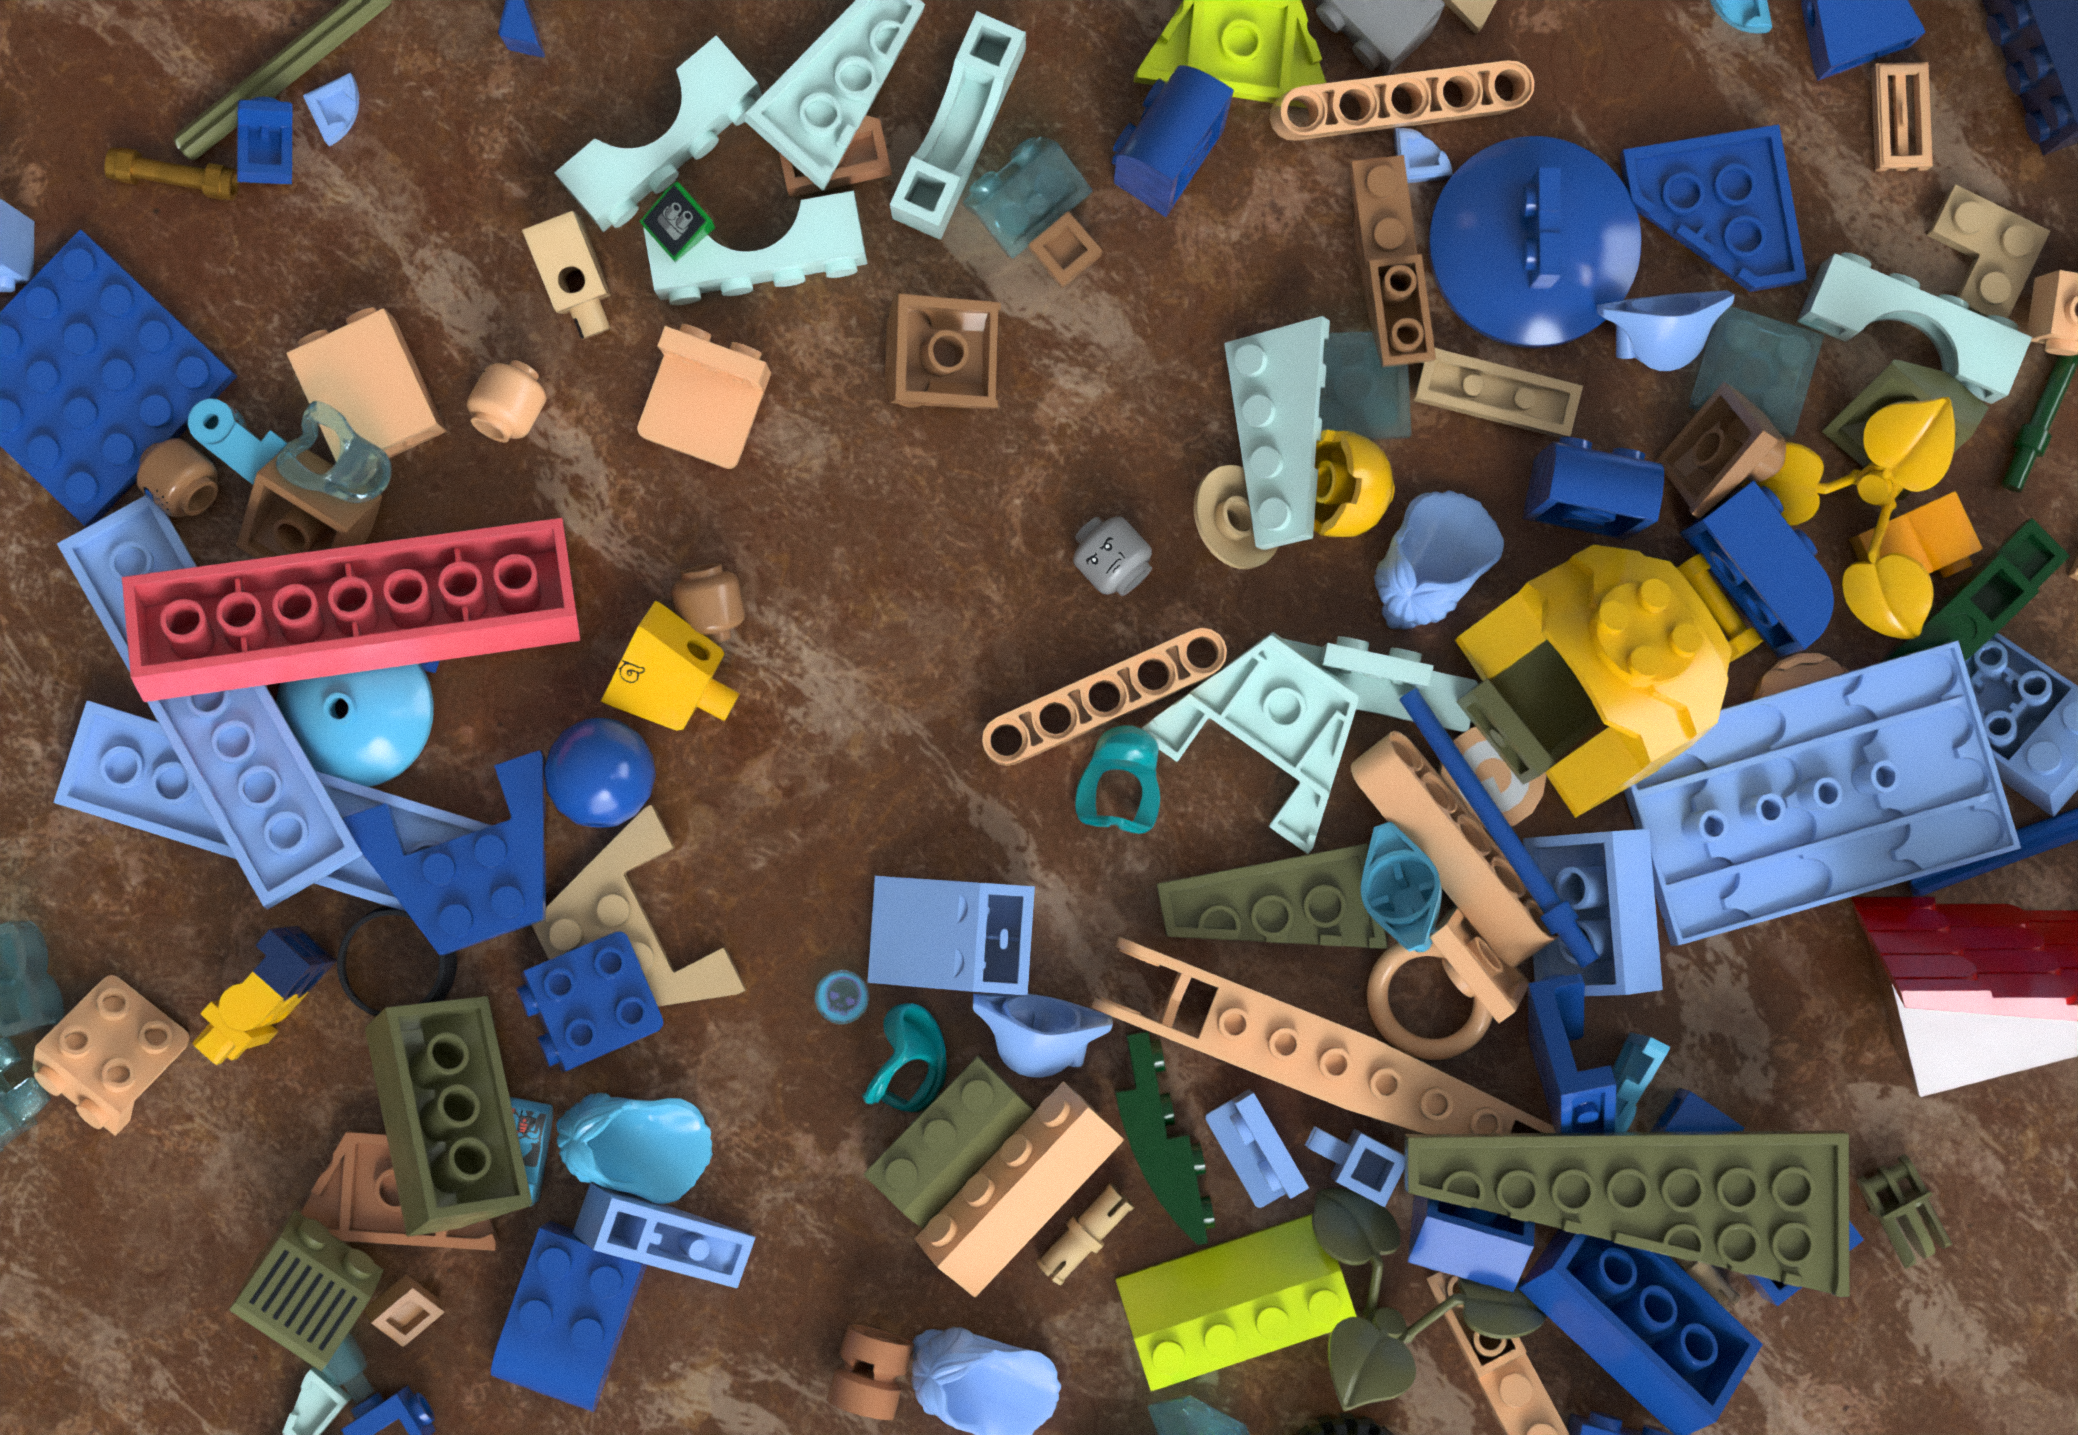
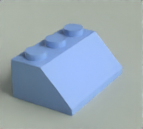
(1613, 893)

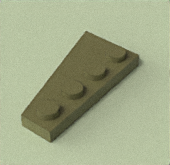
(1276, 901)

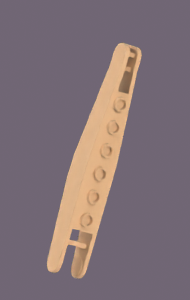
(1321, 1057)

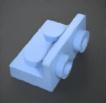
(1255, 1149)

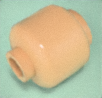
(506, 401)

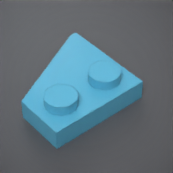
(1633, 1072)

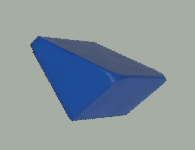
(519, 29)

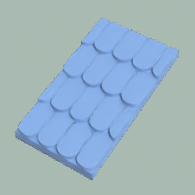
(1824, 796)

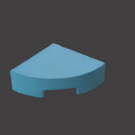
(1745, 15)

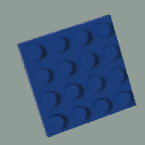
(95, 377)

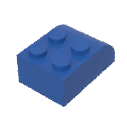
(1172, 138)
(1594, 489)
(1765, 568)
(566, 1318)

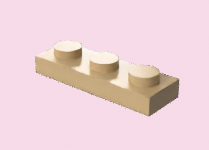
(1499, 393)

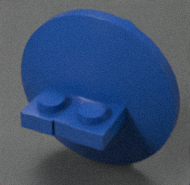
(1534, 241)

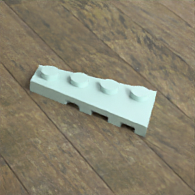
(832, 85)
(1276, 408)

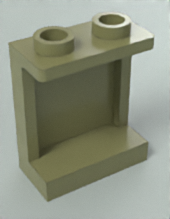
(1532, 711)

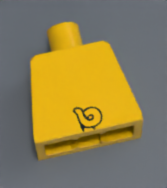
(669, 673)

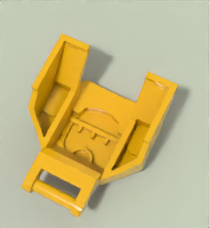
(1637, 648)

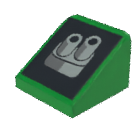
(677, 222)

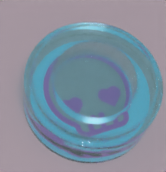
(842, 996)

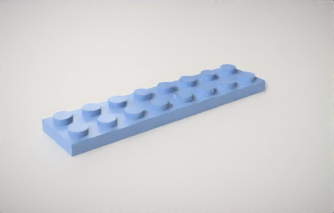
(228, 740)
(131, 775)

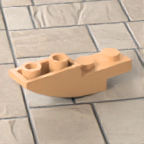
(1501, 1371)

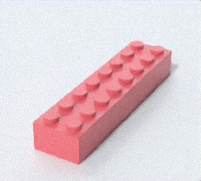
(349, 609)

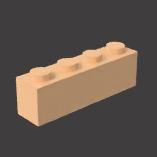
(1018, 1189)

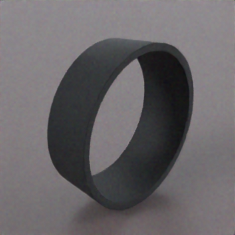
(445, 976)

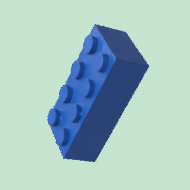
(1644, 1326)

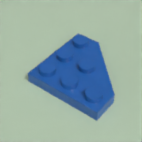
(1724, 202)

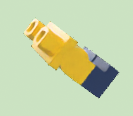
(266, 997)

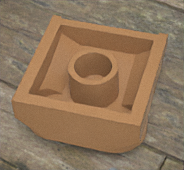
(941, 352)
(1721, 450)

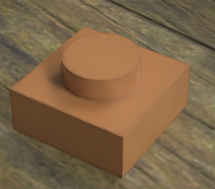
(1065, 249)
(404, 1310)

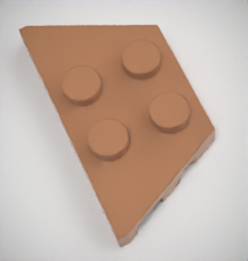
(362, 1204)

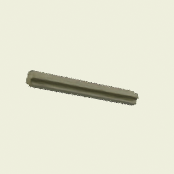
(277, 73)

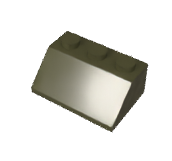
(949, 1141)

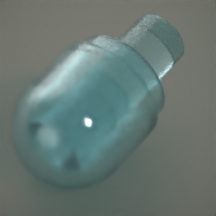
(347, 1368)

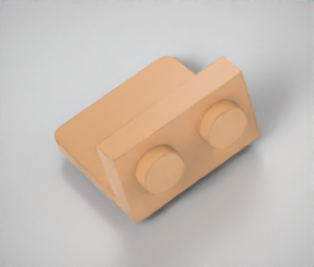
(704, 396)
(108, 1053)

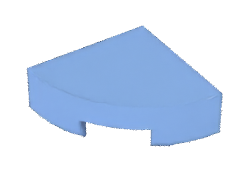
(334, 107)
(1422, 156)

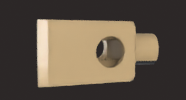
(559, 249)

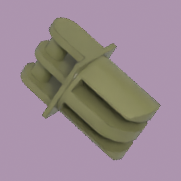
(1903, 1208)

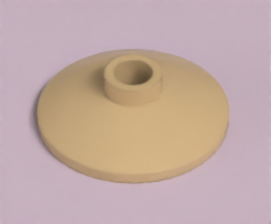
(1225, 518)

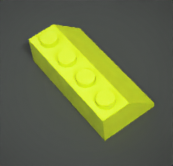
(1233, 1302)

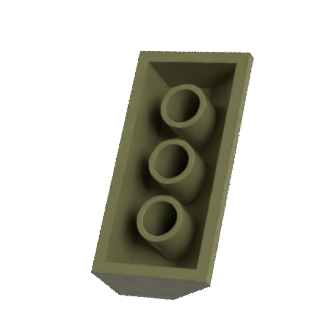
(447, 1114)

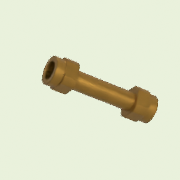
(129, 166)

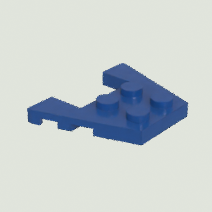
(475, 882)

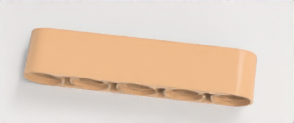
(1425, 92)
(1121, 676)
(1465, 856)

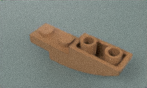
(1389, 262)

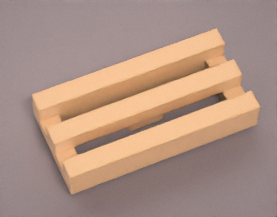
(1881, 122)

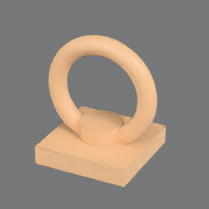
(1471, 968)

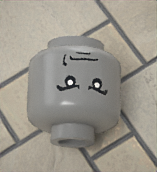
(1112, 555)

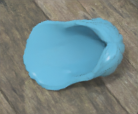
(636, 1145)

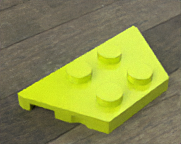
(1246, 44)

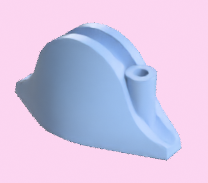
(1667, 328)
(1040, 1032)

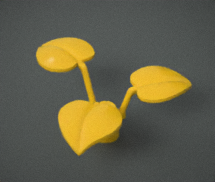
(1907, 449)

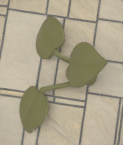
(1369, 1354)

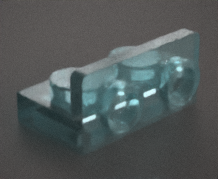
(1027, 194)

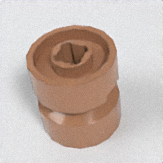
(867, 1391)

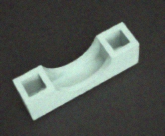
(966, 114)
(614, 179)
(821, 240)
(1972, 348)

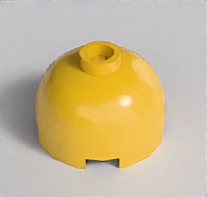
(1351, 484)

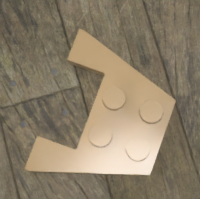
(606, 903)

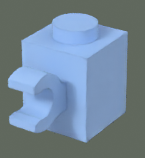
(1360, 1163)

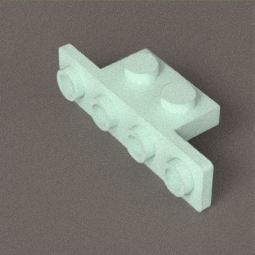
(1388, 678)

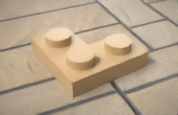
(1999, 243)

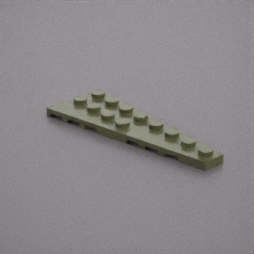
(1716, 1198)

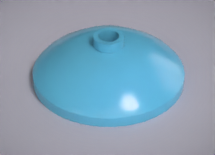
(379, 735)

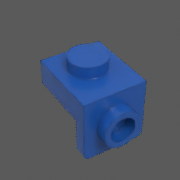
(264, 141)
(377, 1413)

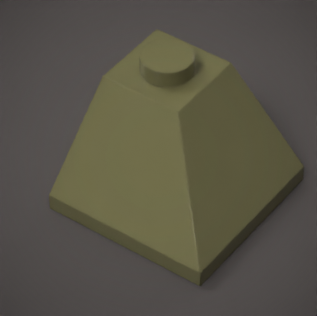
(1902, 383)

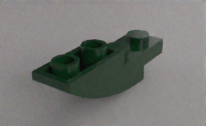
(1990, 593)
(1164, 1158)

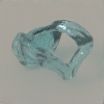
(360, 470)

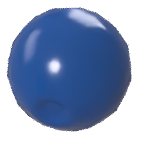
(599, 772)

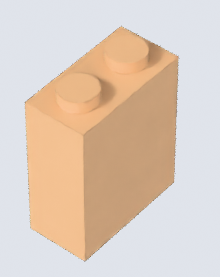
(370, 381)

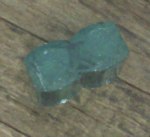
(27, 992)

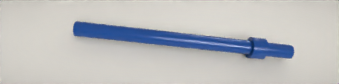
(1558, 915)

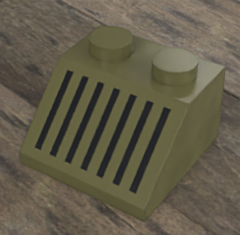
(307, 1289)

